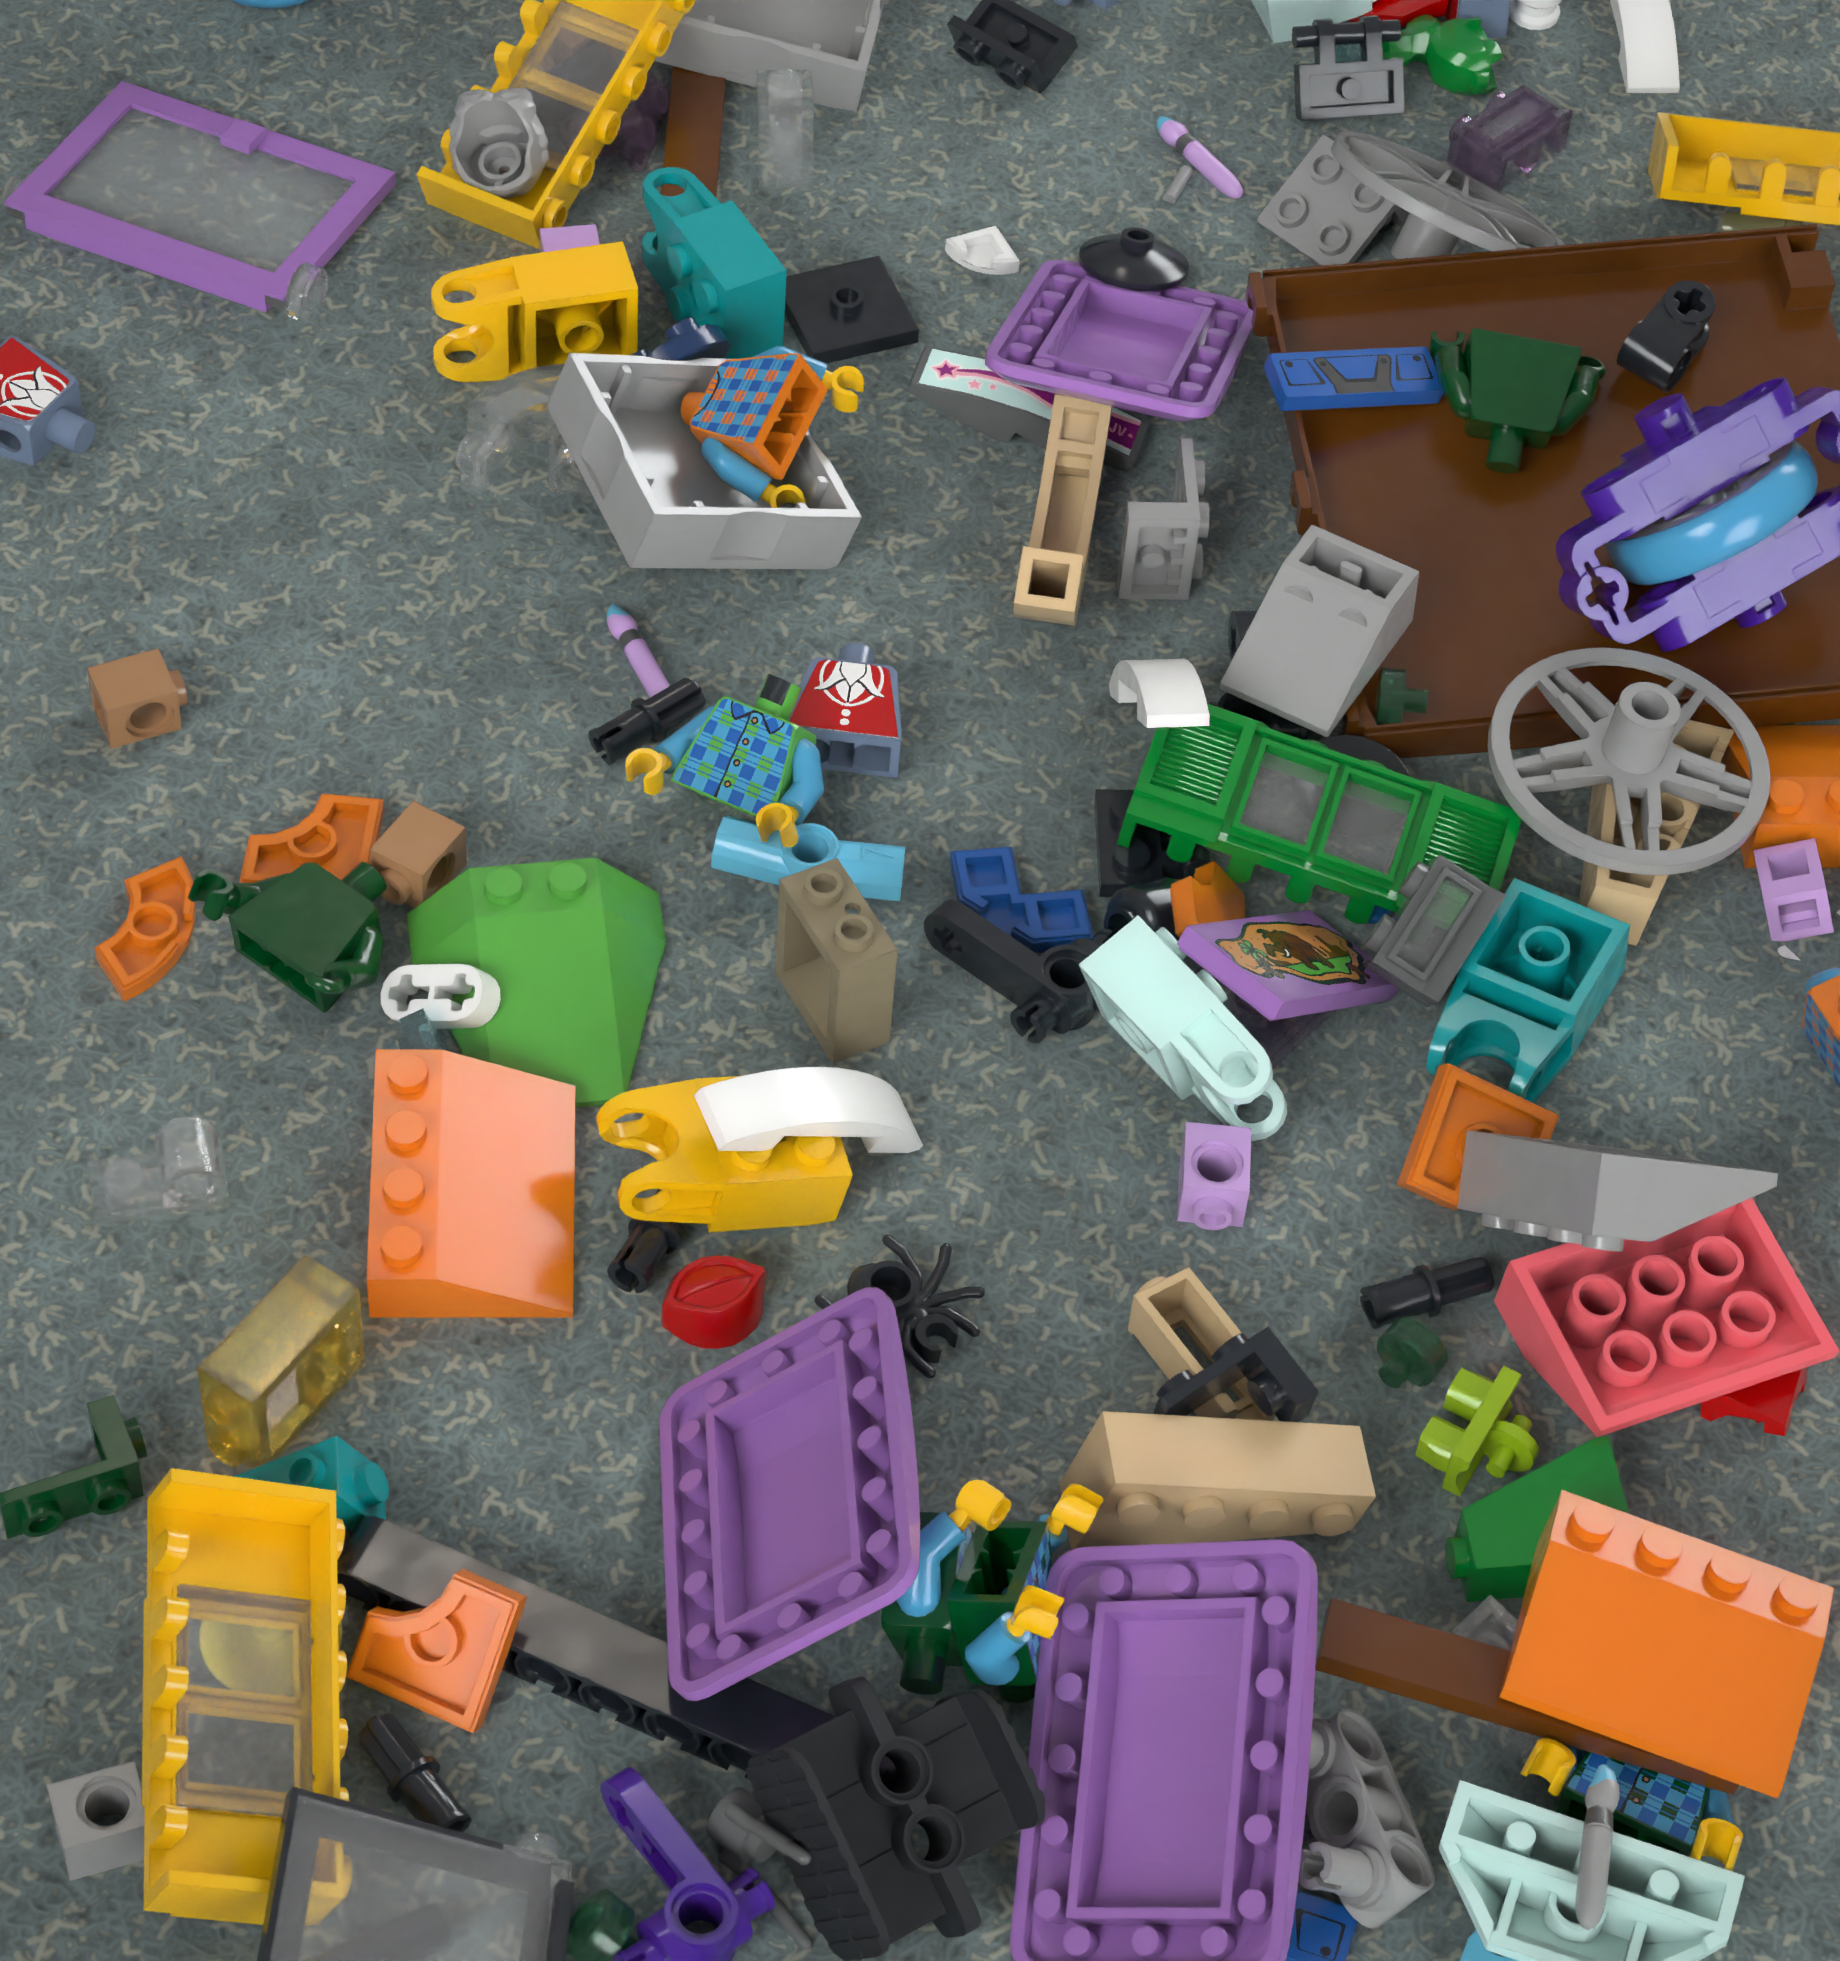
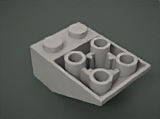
(1322, 630)

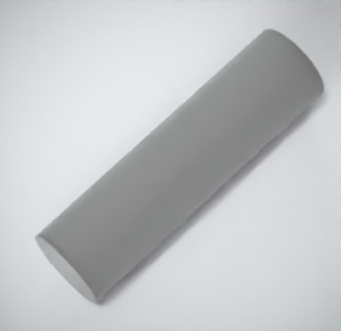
(1178, 184)

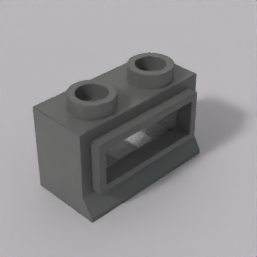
(1432, 929)

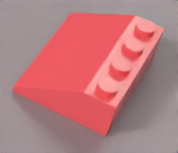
(1662, 1319)

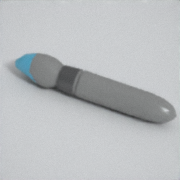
(1596, 1845)

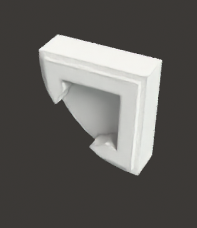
(983, 249)

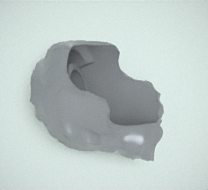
(497, 136)

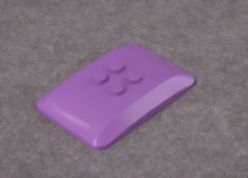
(1122, 347)
(788, 1494)
(1170, 1754)

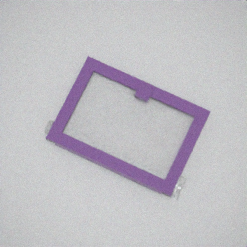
(201, 199)

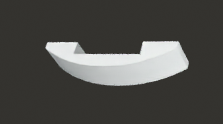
(1647, 46)
(1165, 692)
(806, 1101)

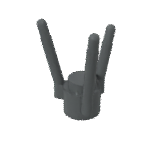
(745, 1835)

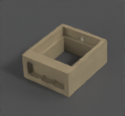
(835, 962)

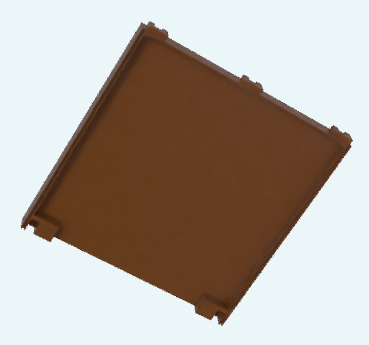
(1487, 538)

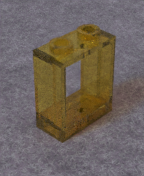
(281, 1365)

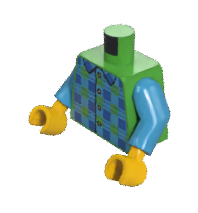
(743, 760)

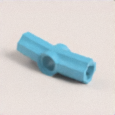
(872, 867)

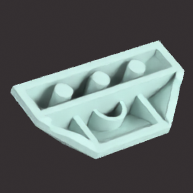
(1520, 1885)

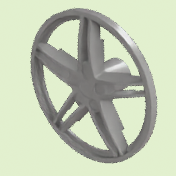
(1436, 209)
(1631, 752)

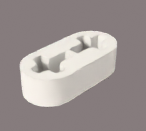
(442, 983)

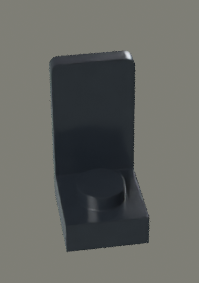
(1272, 1376)

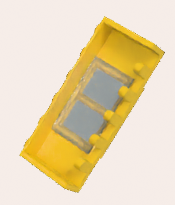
(582, 72)
(1722, 166)
(235, 1683)

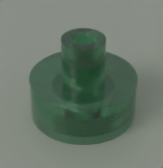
(1395, 698)
(1410, 1353)
(600, 1928)

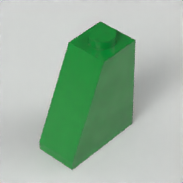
(1501, 1531)

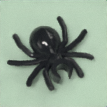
(915, 1310)

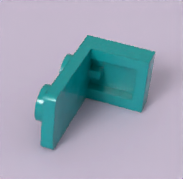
(332, 1466)

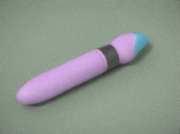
(1204, 161)
(625, 630)

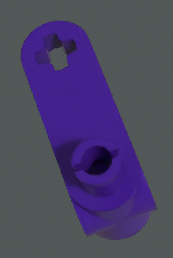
(693, 1883)

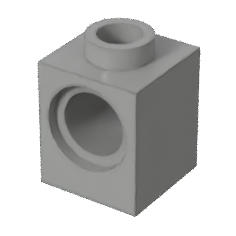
(84, 1800)

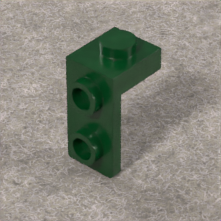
(94, 1488)

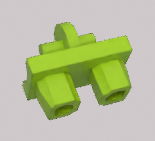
(1486, 1407)

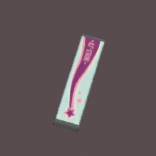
(987, 402)

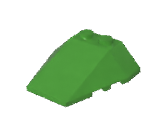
(571, 961)

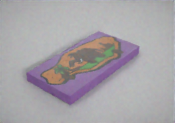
(1286, 964)

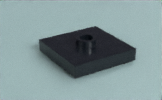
(848, 311)

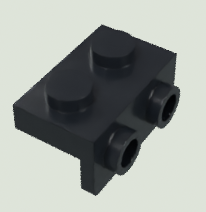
(1014, 42)

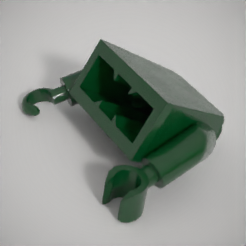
(1514, 390)
(303, 926)

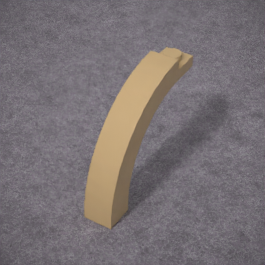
(1065, 513)

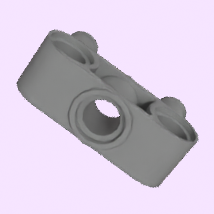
(1361, 1824)

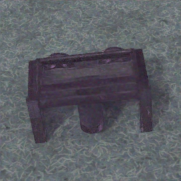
(1507, 129)

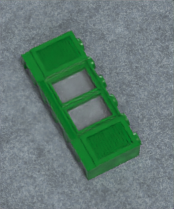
(1310, 813)

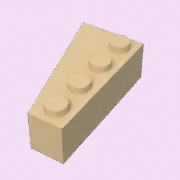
(1630, 895)
(1218, 1479)

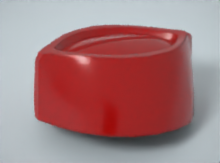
(714, 1301)

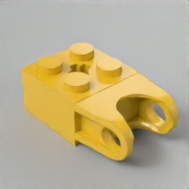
(538, 311)
(786, 1186)

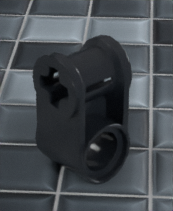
(1669, 335)

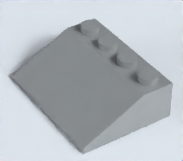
(1595, 1190)

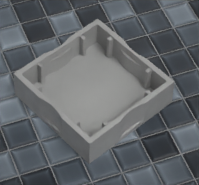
(752, 35)
(662, 494)

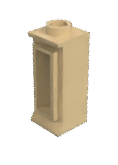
(1184, 1301)

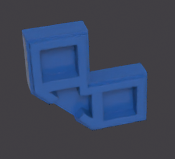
(991, 887)

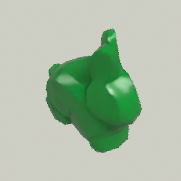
(1454, 52)

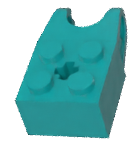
(713, 264)
(1531, 987)

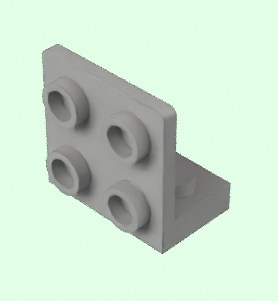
(1328, 210)
(1162, 537)

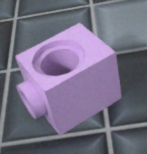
(1208, 1156)

